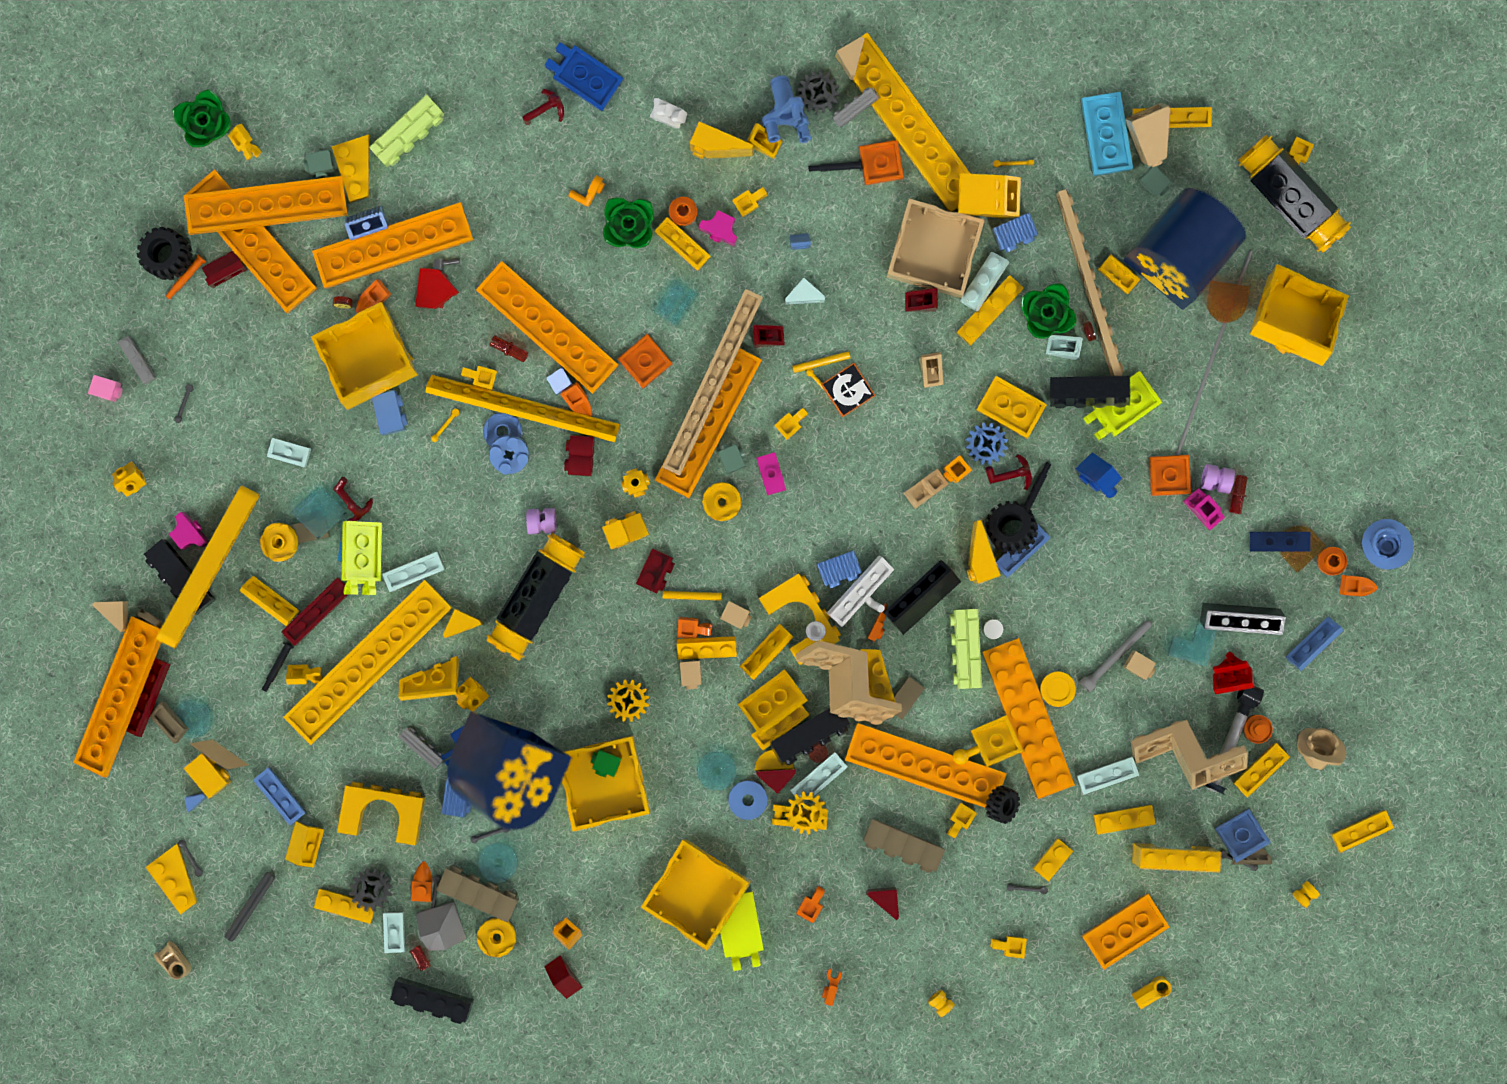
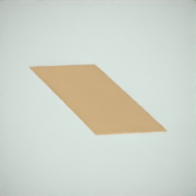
(219, 754)

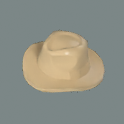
(1320, 748)

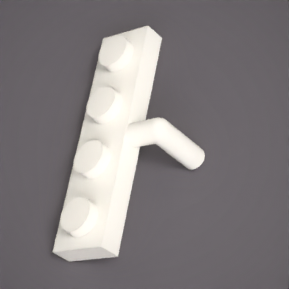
(861, 592)

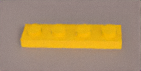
(1187, 116)
(990, 310)

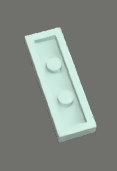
(984, 281)
(413, 571)
(1107, 775)
(820, 776)

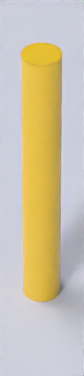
(821, 362)
(692, 595)

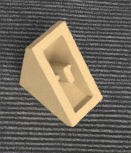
(849, 56)
(931, 369)
(115, 613)

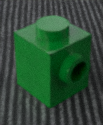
(605, 763)

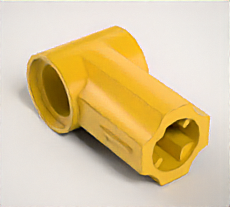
(1149, 992)

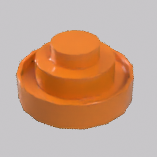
(683, 211)
(1332, 561)
(1257, 729)

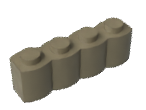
(903, 844)
(477, 893)

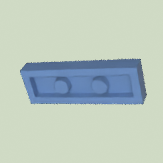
(1009, 563)
(1314, 643)
(279, 796)

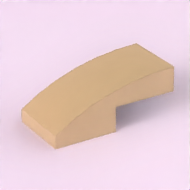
(926, 488)

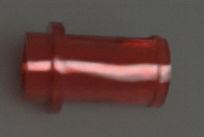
(420, 958)

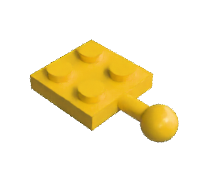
(994, 742)

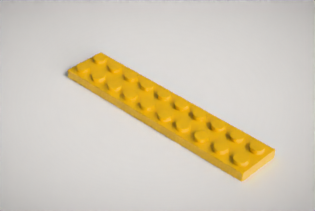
(910, 124)
(367, 662)

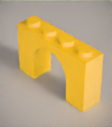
(796, 591)
(409, 807)
(1195, 859)

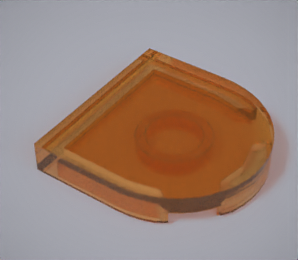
(1227, 301)
(1299, 560)

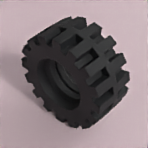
(1002, 804)

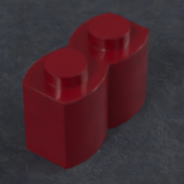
(580, 456)

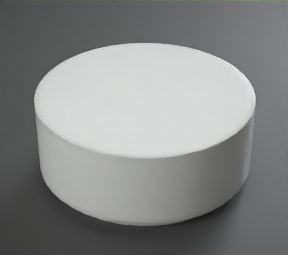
(993, 629)
(815, 631)

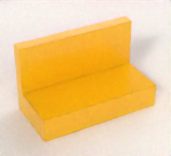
(304, 845)

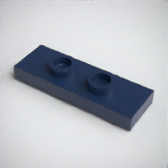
(1280, 541)

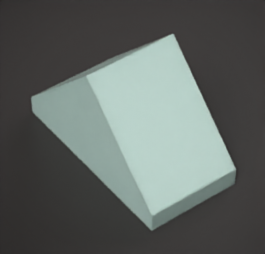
(804, 293)
(1064, 346)

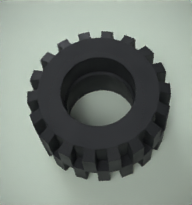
(175, 263)
(1007, 513)

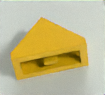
(760, 142)
(460, 622)

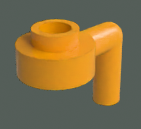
(596, 187)

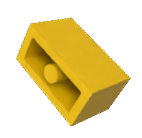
(207, 775)

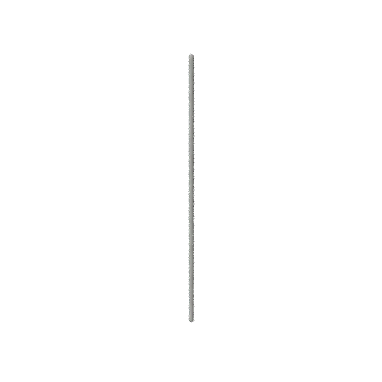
(1210, 363)

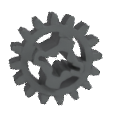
(824, 96)
(363, 895)

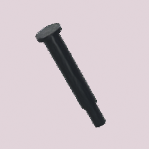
(836, 166)
(1037, 485)
(277, 665)

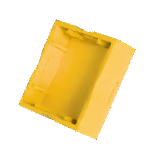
(1299, 315)
(364, 356)
(604, 799)
(696, 894)

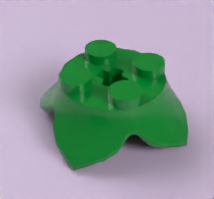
(189, 116)
(617, 212)
(1053, 297)

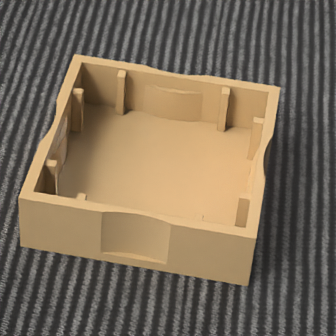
(935, 248)

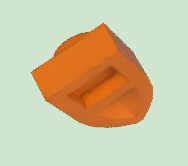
(372, 295)
(577, 399)
(1356, 586)
(877, 630)
(422, 884)

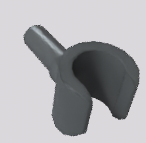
(439, 263)

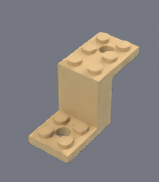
(848, 682)
(1189, 754)

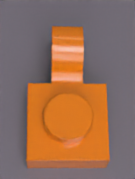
(690, 628)
(811, 907)
(830, 991)

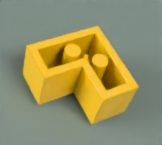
(625, 531)

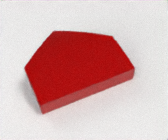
(433, 289)
(1232, 675)

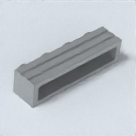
(854, 108)
(137, 360)
(419, 745)

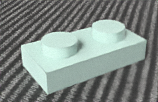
(289, 452)
(394, 932)

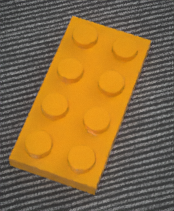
(1125, 931)

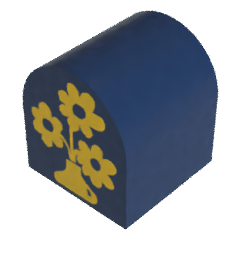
(1187, 246)
(505, 771)

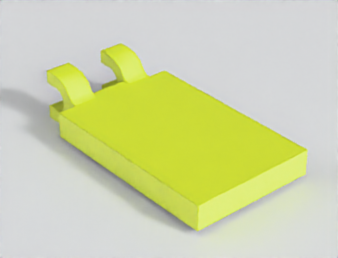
(1116, 419)
(361, 556)
(742, 933)

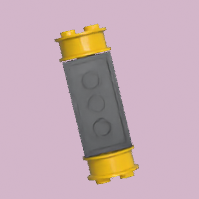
(1294, 194)
(534, 596)

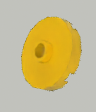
(718, 491)
(270, 542)
(493, 947)

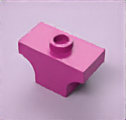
(720, 228)
(771, 473)
(1204, 508)
(187, 532)

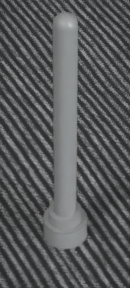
(1090, 681)

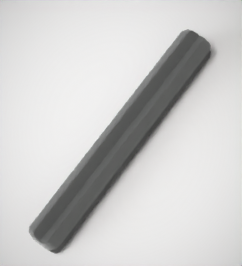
(249, 906)

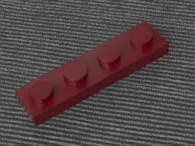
(315, 612)
(148, 697)

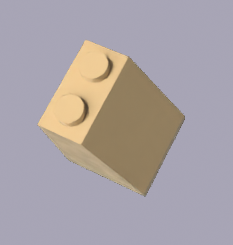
(1150, 133)

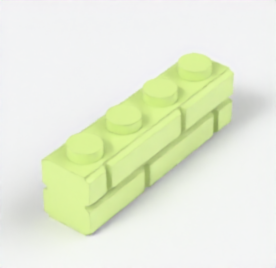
(406, 131)
(967, 649)

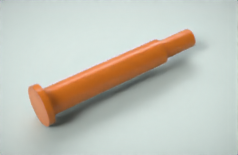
(186, 276)

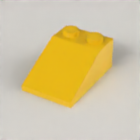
(714, 143)
(981, 558)

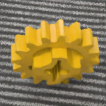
(619, 698)
(813, 807)

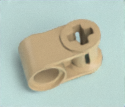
(172, 959)

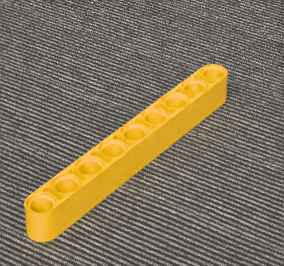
(208, 567)

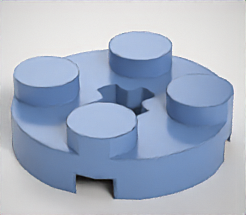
(511, 443)

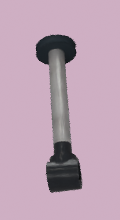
(1248, 699)

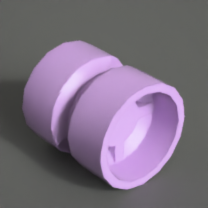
(1217, 479)
(541, 521)

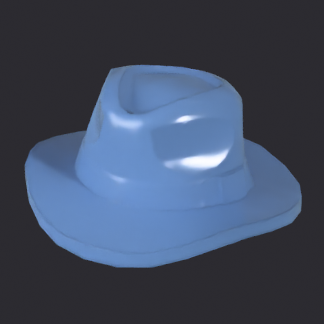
(1387, 544)

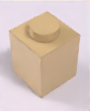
(736, 615)
(1140, 665)
(690, 674)

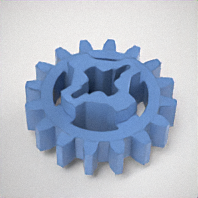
(979, 432)

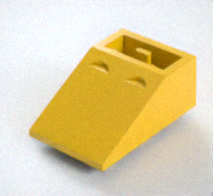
(989, 195)

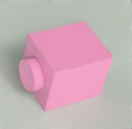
(105, 388)

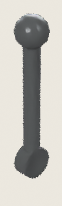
(189, 388)
(474, 839)
(1224, 855)
(198, 872)
(436, 879)
(1043, 890)

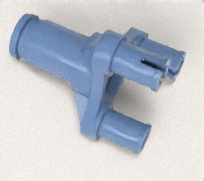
(786, 111)

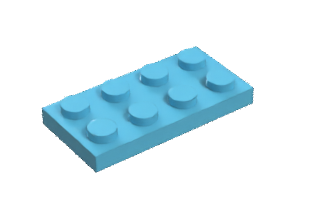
(1106, 133)

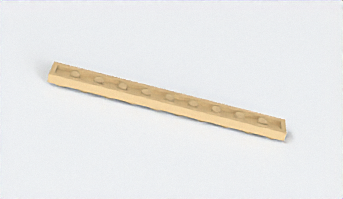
(1088, 276)
(712, 382)

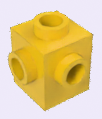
(128, 479)
(638, 490)
(471, 694)

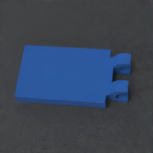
(584, 76)

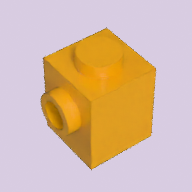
(956, 470)
(567, 933)

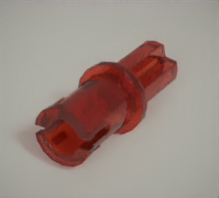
(509, 349)
(1238, 494)

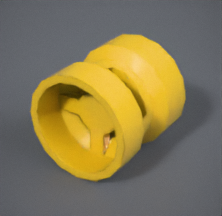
(1309, 891)
(941, 1003)

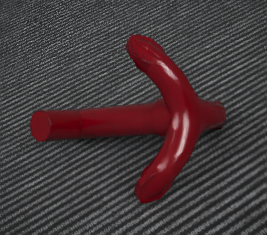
(554, 100)
(1022, 471)
(351, 505)

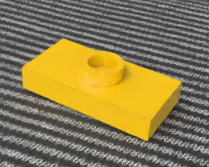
(1119, 274)

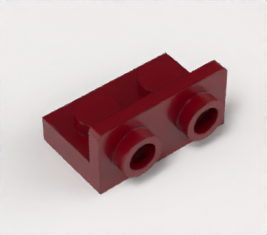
(655, 570)

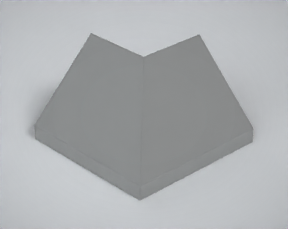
(440, 927)

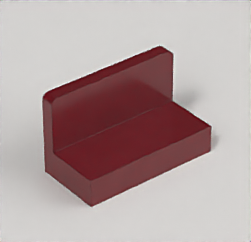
(223, 269)

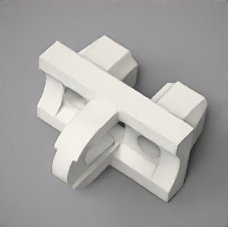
(663, 110)

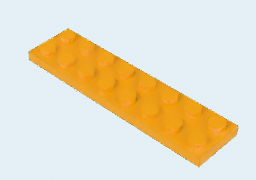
(265, 205)
(393, 246)
(263, 255)
(547, 327)
(723, 409)
(118, 697)
(1028, 718)
(922, 765)

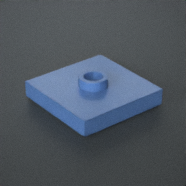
(1242, 835)

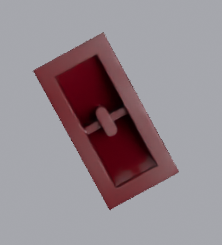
(921, 300)
(768, 336)
(776, 778)
(886, 899)
(562, 977)

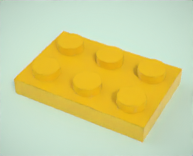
(1011, 407)
(772, 702)

